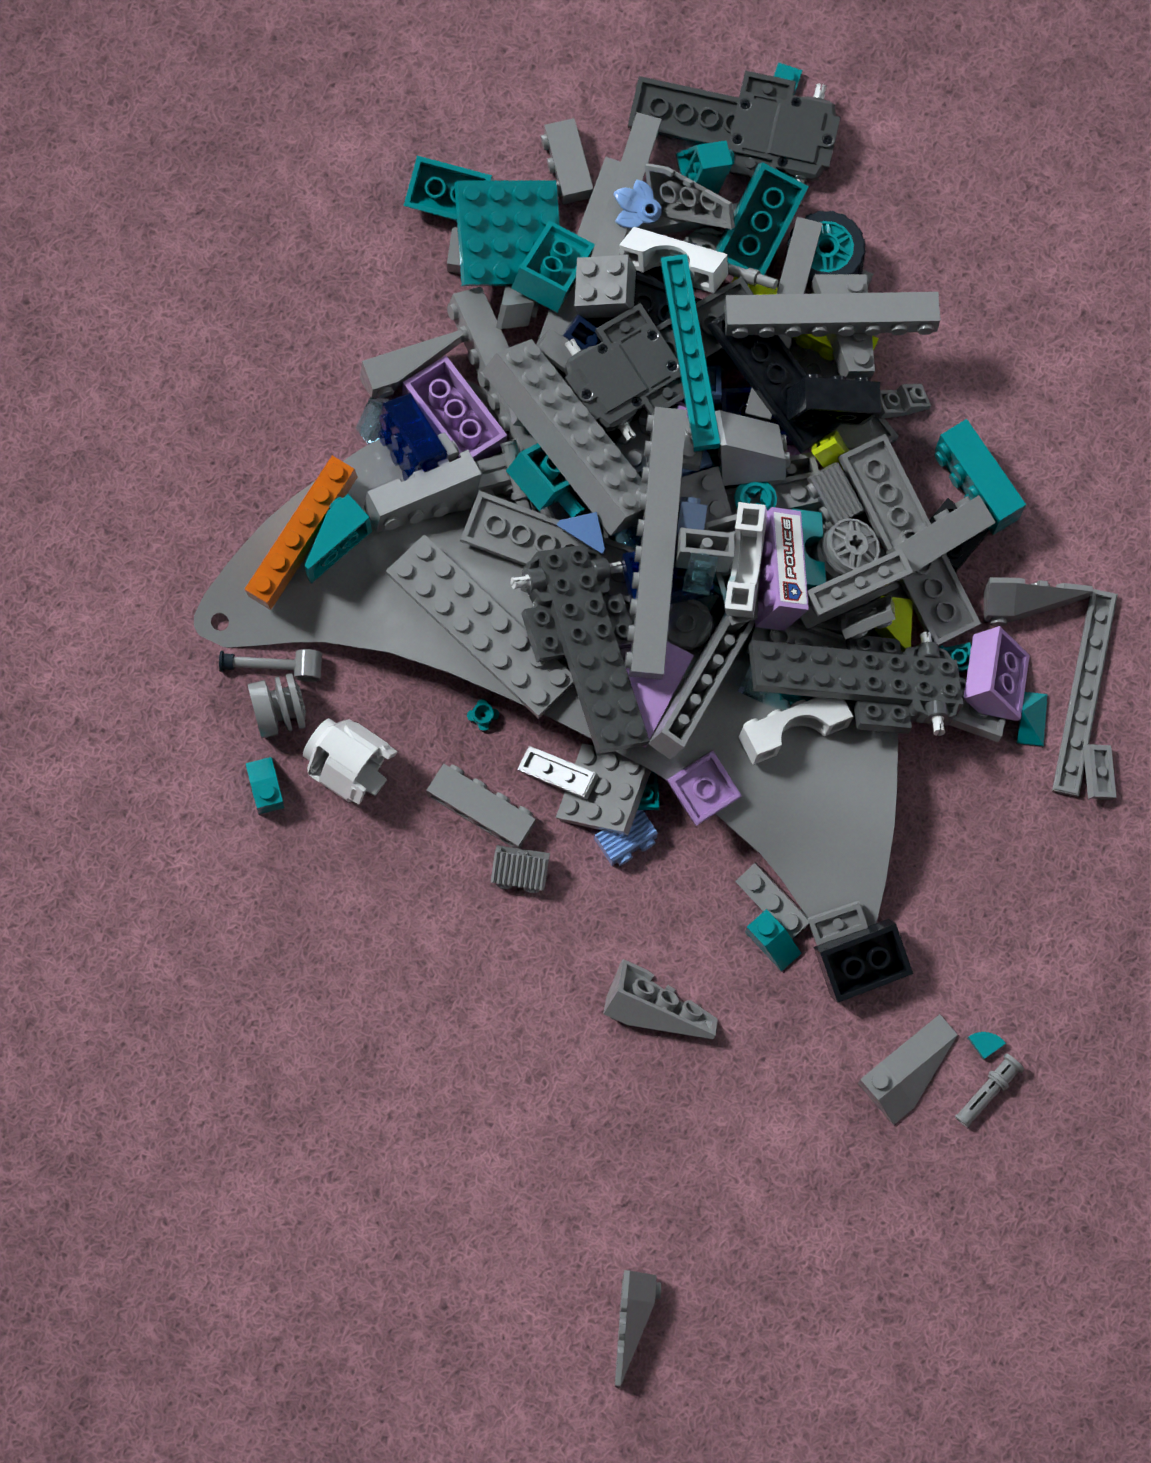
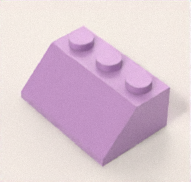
(996, 674)

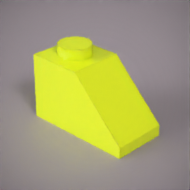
(829, 449)
(902, 625)

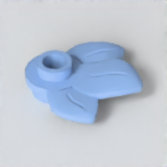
(633, 204)

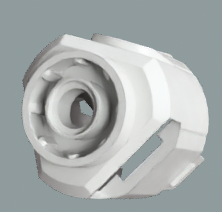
(347, 759)

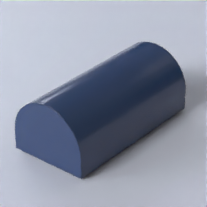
(582, 332)

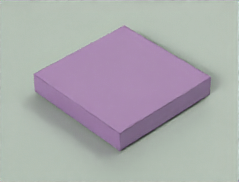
(704, 788)

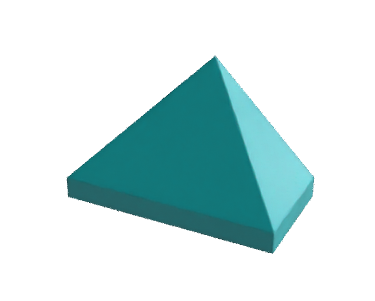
(1033, 717)

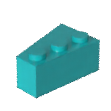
(707, 164)

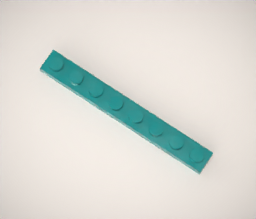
(690, 353)

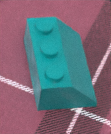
(433, 186)

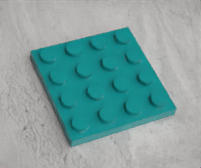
(500, 226)

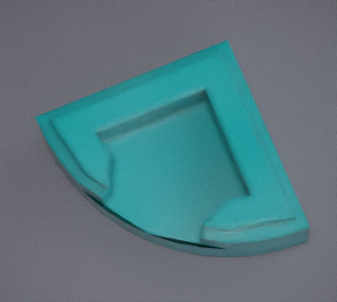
(986, 1043)

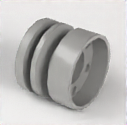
(846, 547)
(277, 705)

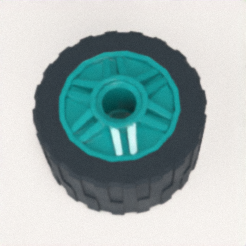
(838, 247)

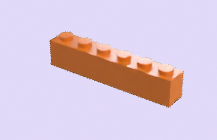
(299, 533)

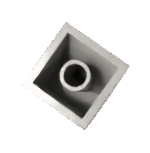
(750, 450)

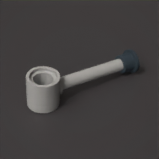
(305, 665)

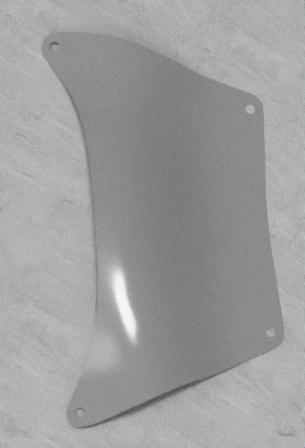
(812, 811)

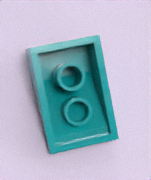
(551, 266)
(340, 532)

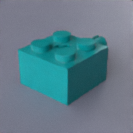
(543, 481)

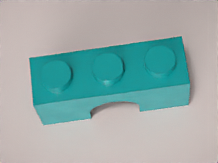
(812, 532)

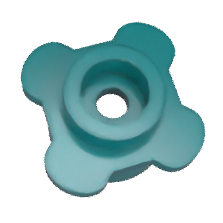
(482, 707)

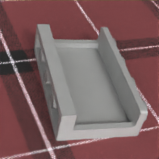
(855, 588)

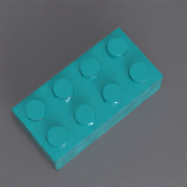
(762, 218)
(979, 474)

